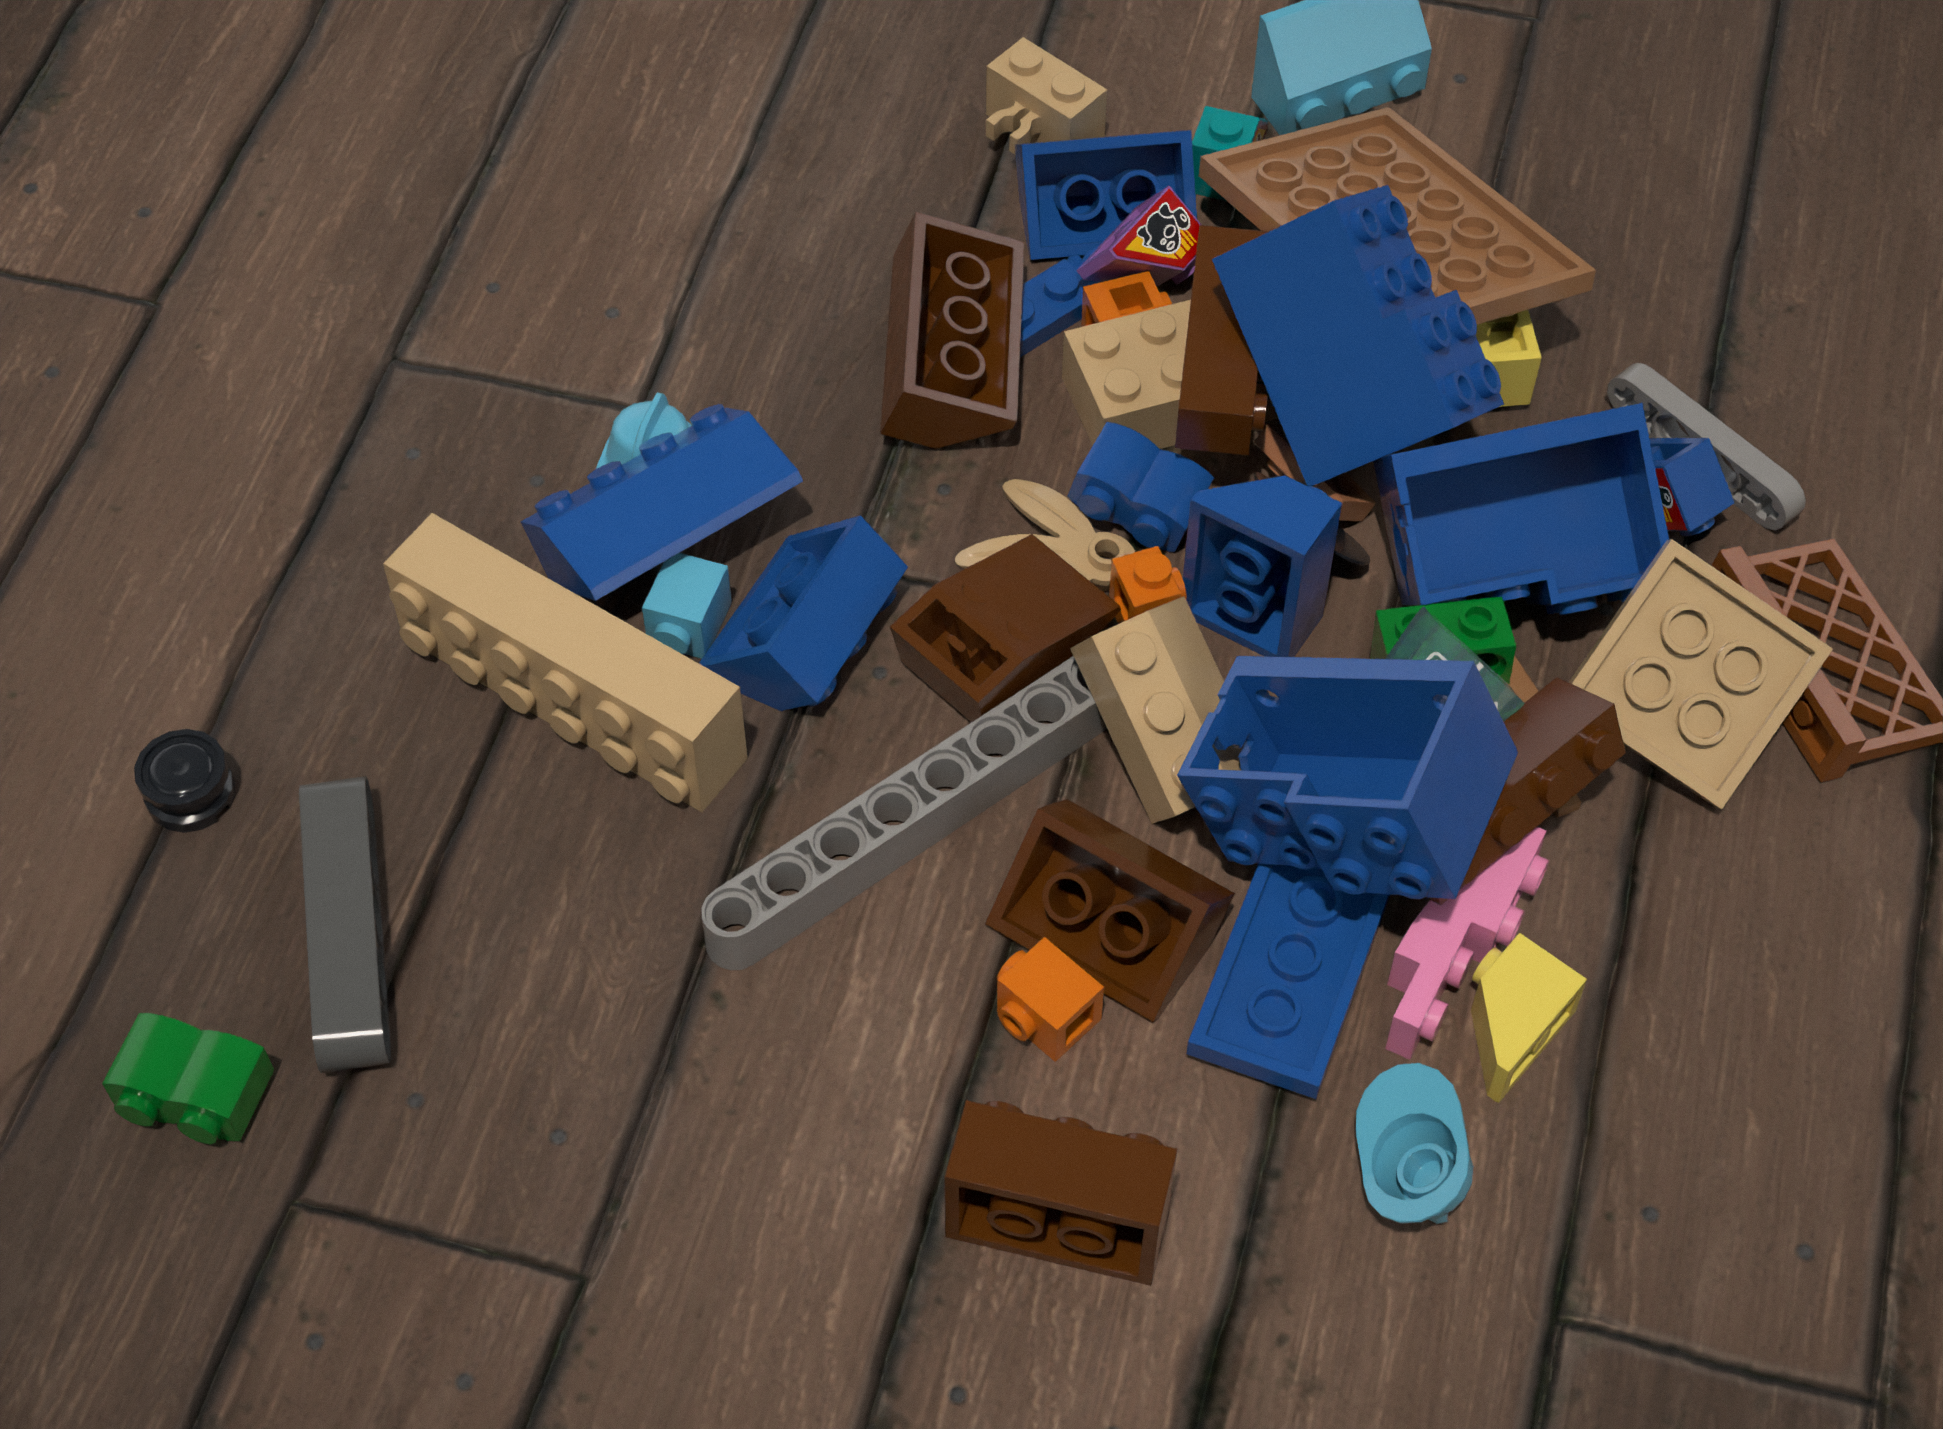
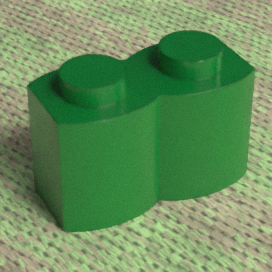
(188, 1078)

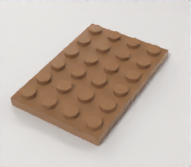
(1455, 220)

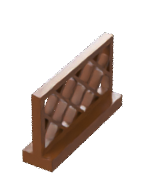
(1822, 715)

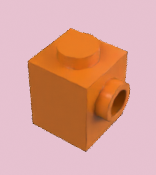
(1047, 999)

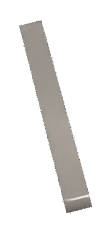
(906, 797)

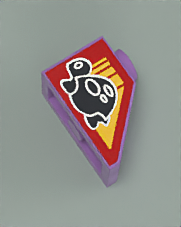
(1153, 238)

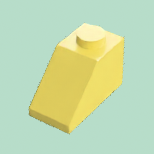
(1519, 1009)

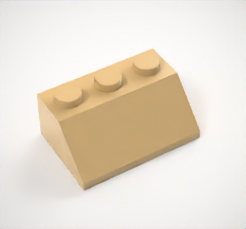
(1154, 693)

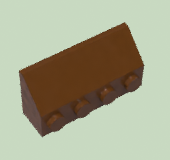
(952, 334)

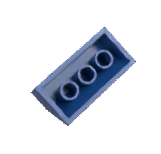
(658, 501)

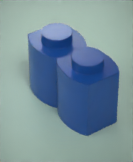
(1138, 486)

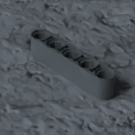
(344, 925)

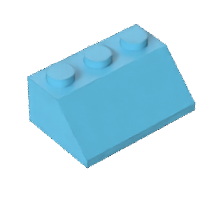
(1337, 59)

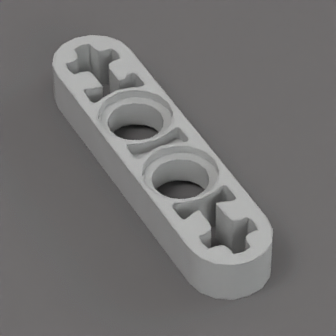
(1757, 485)

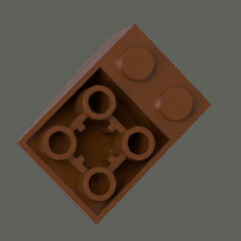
(1000, 625)

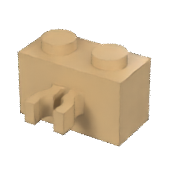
(1041, 98)

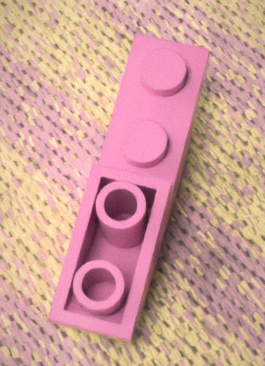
(1453, 934)

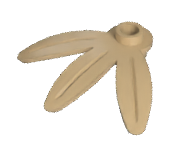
(1073, 533)

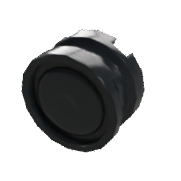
(184, 780)

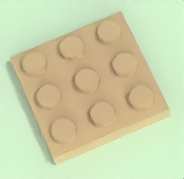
(1699, 672)

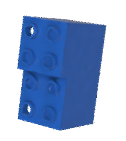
(1354, 335)
(1527, 513)
(1353, 769)

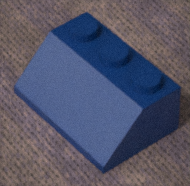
(1086, 187)
(1261, 562)
(807, 614)

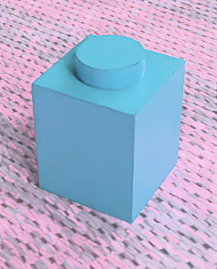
(688, 604)

